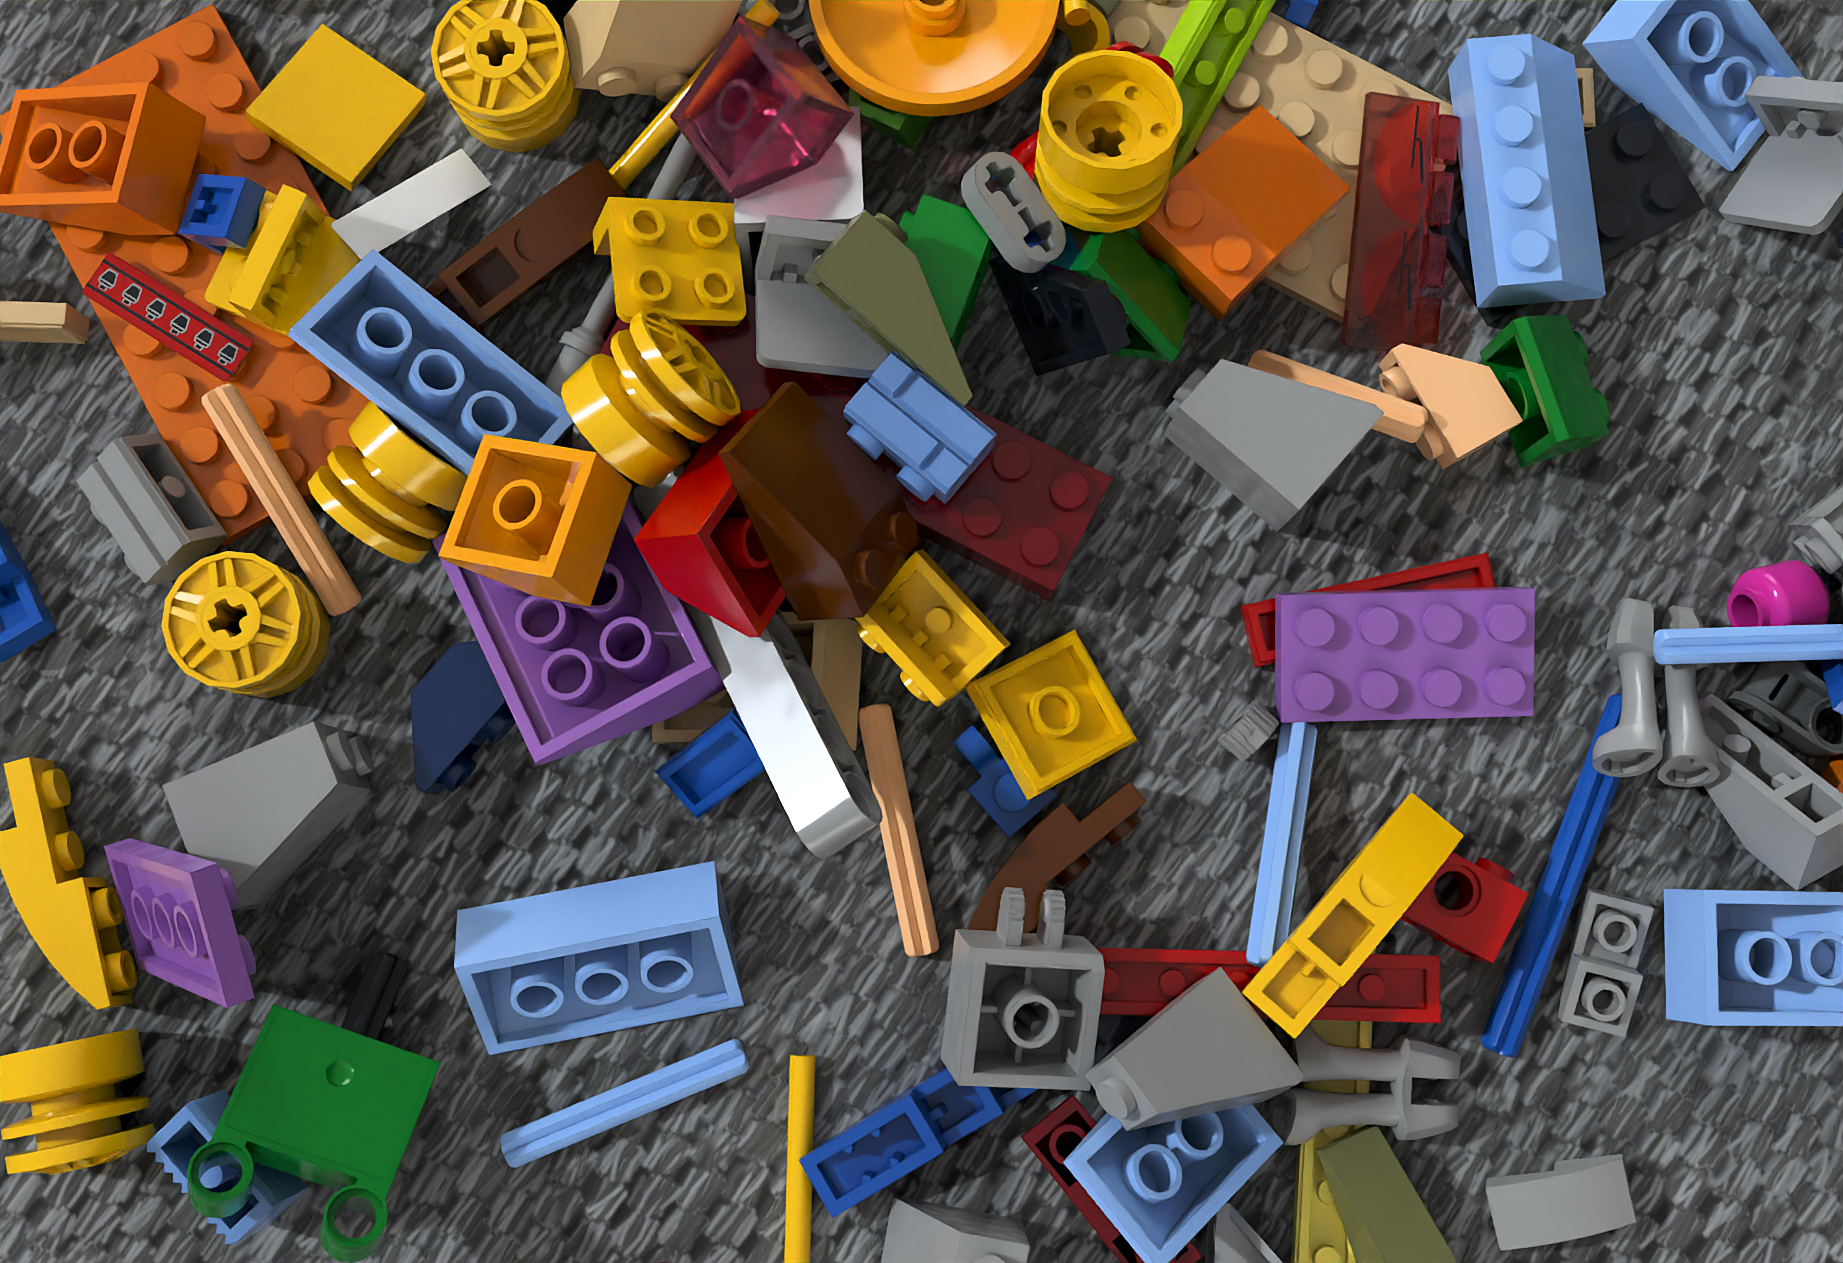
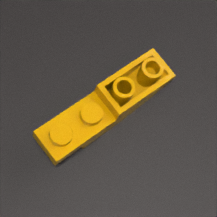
(64, 913)
(1353, 915)

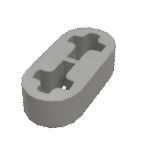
(1013, 212)

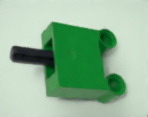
(324, 1110)

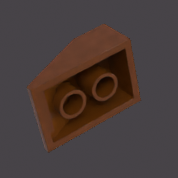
(819, 507)

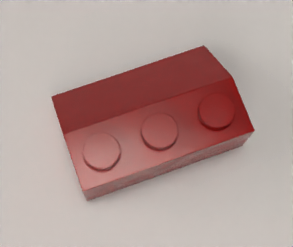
(707, 545)

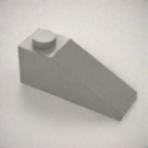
(1773, 799)

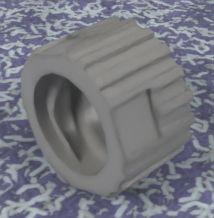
(1248, 730)

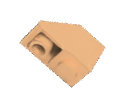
(1460, 397)

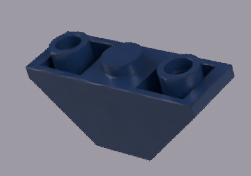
(453, 715)

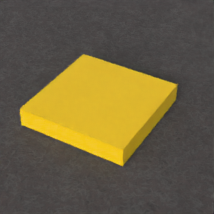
(336, 107)
(1050, 714)

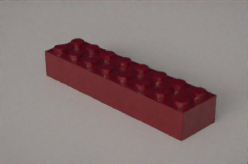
(1011, 515)

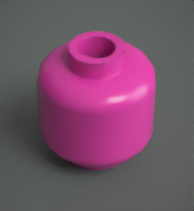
(1779, 596)

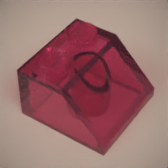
(759, 110)

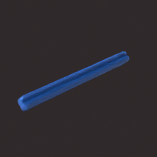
(1553, 900)

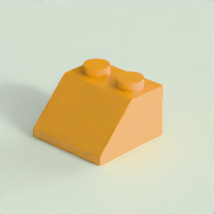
(537, 518)

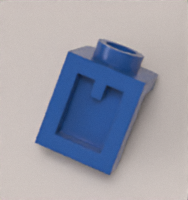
(222, 212)

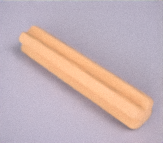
(1400, 416)

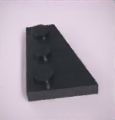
(1061, 315)

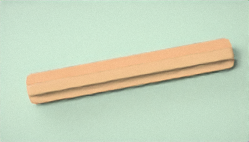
(281, 499)
(898, 830)

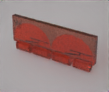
(1392, 211)

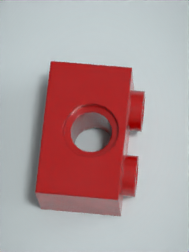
(1482, 913)

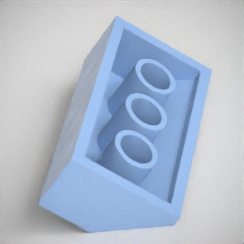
(1525, 172)
(426, 365)
(597, 958)

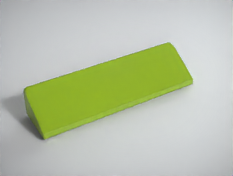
(1205, 57)

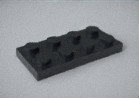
(1634, 190)

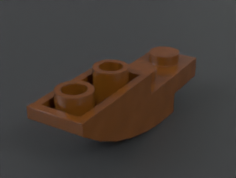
(527, 248)
(1056, 851)

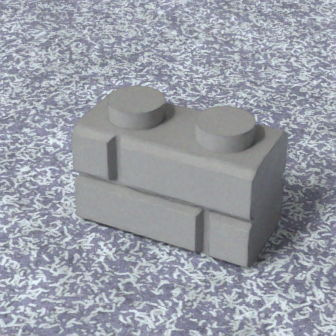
(151, 507)

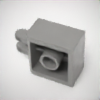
(996, 975)

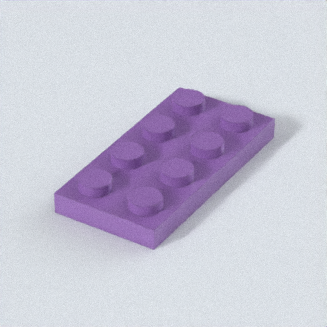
(1404, 654)
(182, 920)

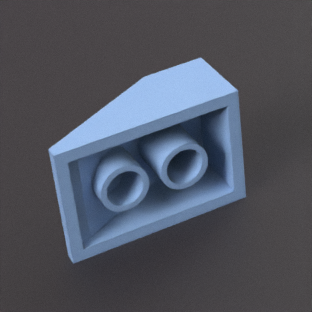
(1692, 67)
(1754, 957)
(1170, 1176)

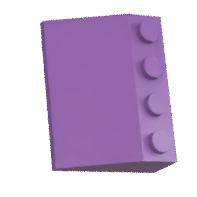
(592, 670)

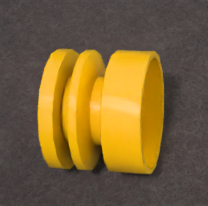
(513, 103)
(1107, 140)
(650, 398)
(388, 487)
(279, 638)
(74, 1102)

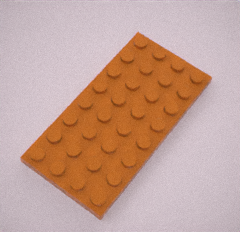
(287, 389)

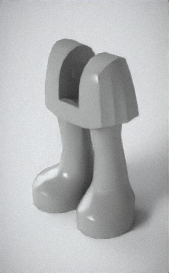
(1635, 744)
(1303, 1112)

